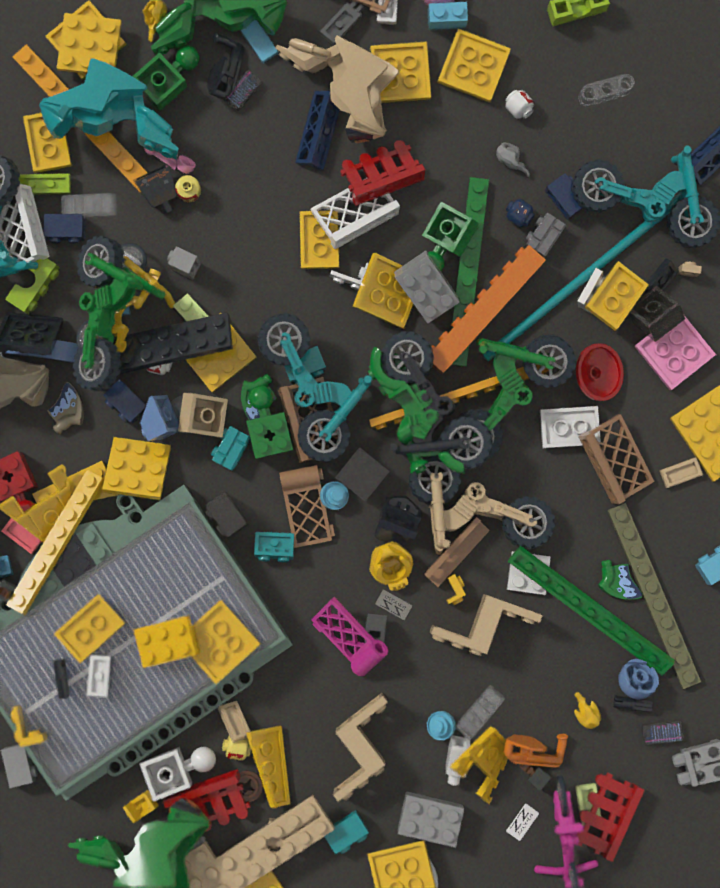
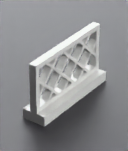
(29, 223)
(359, 226)

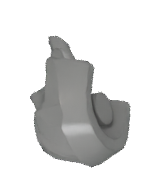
(509, 155)

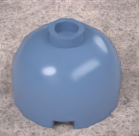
(638, 679)

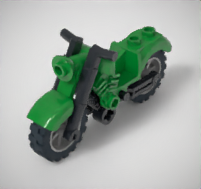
(423, 408)

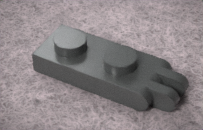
(342, 22)

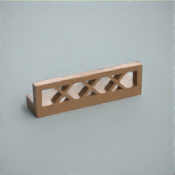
(456, 552)

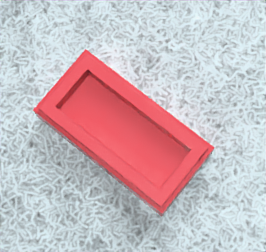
(21, 536)

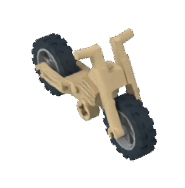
(468, 505)

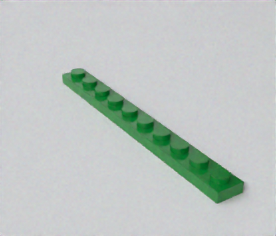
(470, 257)
(590, 610)

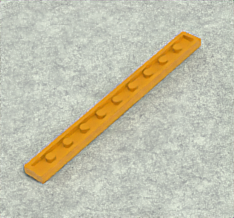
(106, 142)
(469, 392)

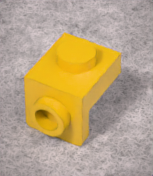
(457, 584)
(140, 806)

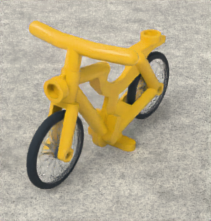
(136, 262)

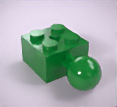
(169, 74)
(454, 240)
(261, 399)

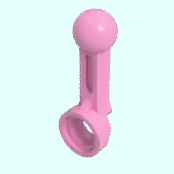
(182, 163)

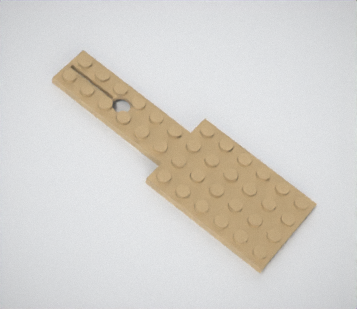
(252, 857)

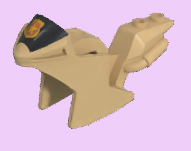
(355, 85)

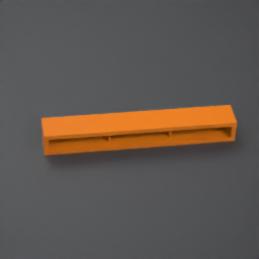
(486, 308)

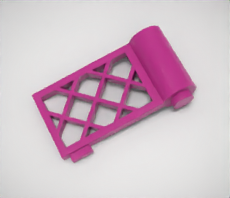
(370, 652)

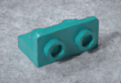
(274, 546)

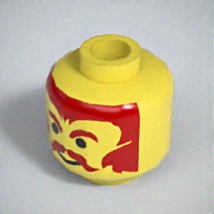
(184, 192)
(237, 750)

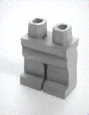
(700, 762)

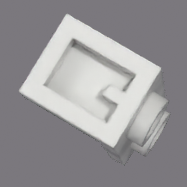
(355, 284)

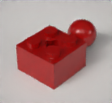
(22, 479)

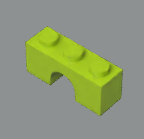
(569, 10)
(27, 298)

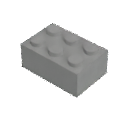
(426, 286)
(430, 819)

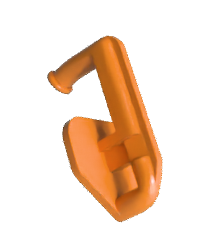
(528, 745)

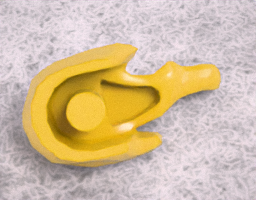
(154, 13)
(589, 715)

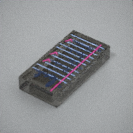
(244, 89)
(662, 732)

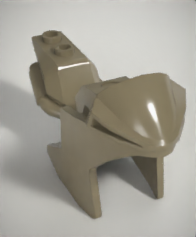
(23, 381)

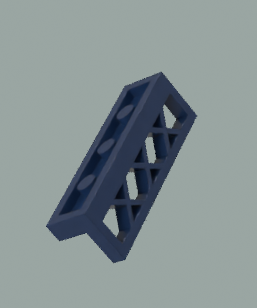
(322, 129)
(703, 156)

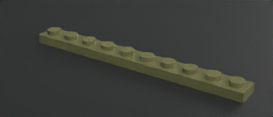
(653, 595)

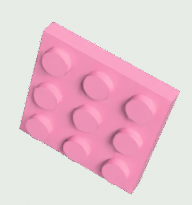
(676, 353)

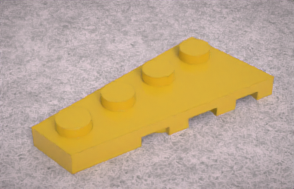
(98, 468)
(269, 756)

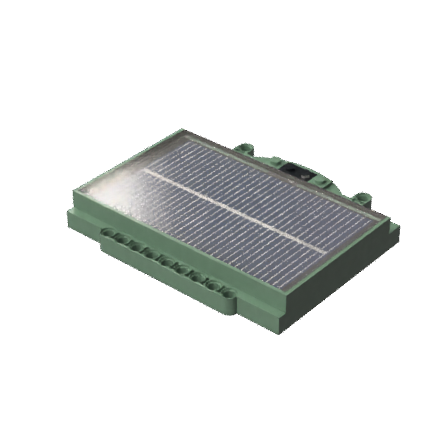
(149, 575)

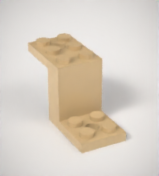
(484, 625)
(360, 747)

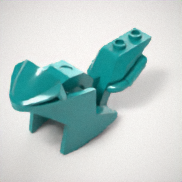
(104, 101)

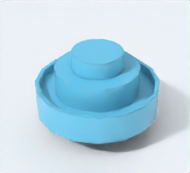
(334, 495)
(441, 725)

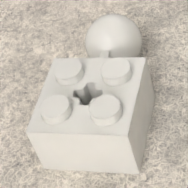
(160, 786)

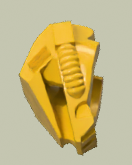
(391, 565)

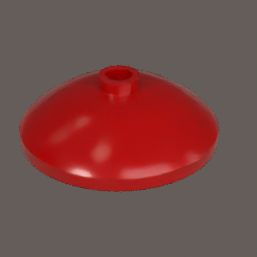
(599, 372)

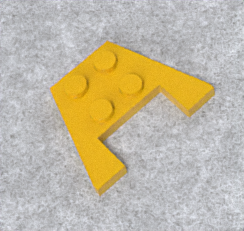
(44, 514)
(489, 756)

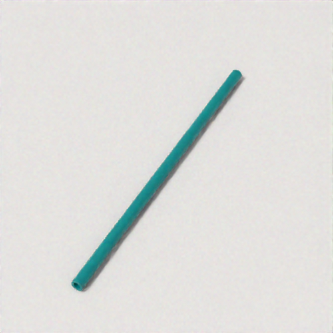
(581, 279)

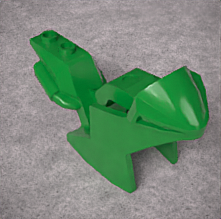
(179, 23)

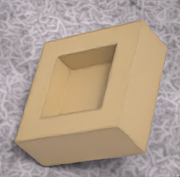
(689, 269)

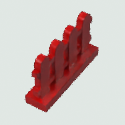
(384, 183)
(215, 796)
(624, 815)

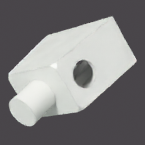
(456, 747)

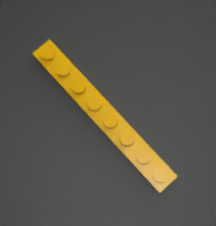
(55, 542)

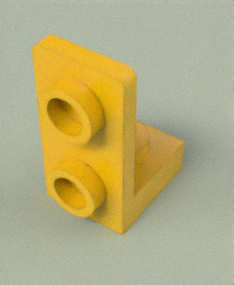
(20, 734)

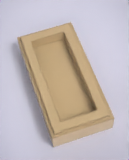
(681, 472)
(234, 721)

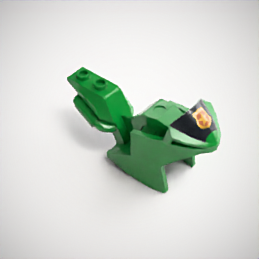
(158, 852)

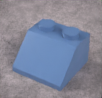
(159, 419)

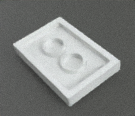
(564, 425)

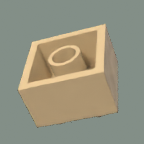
(202, 415)

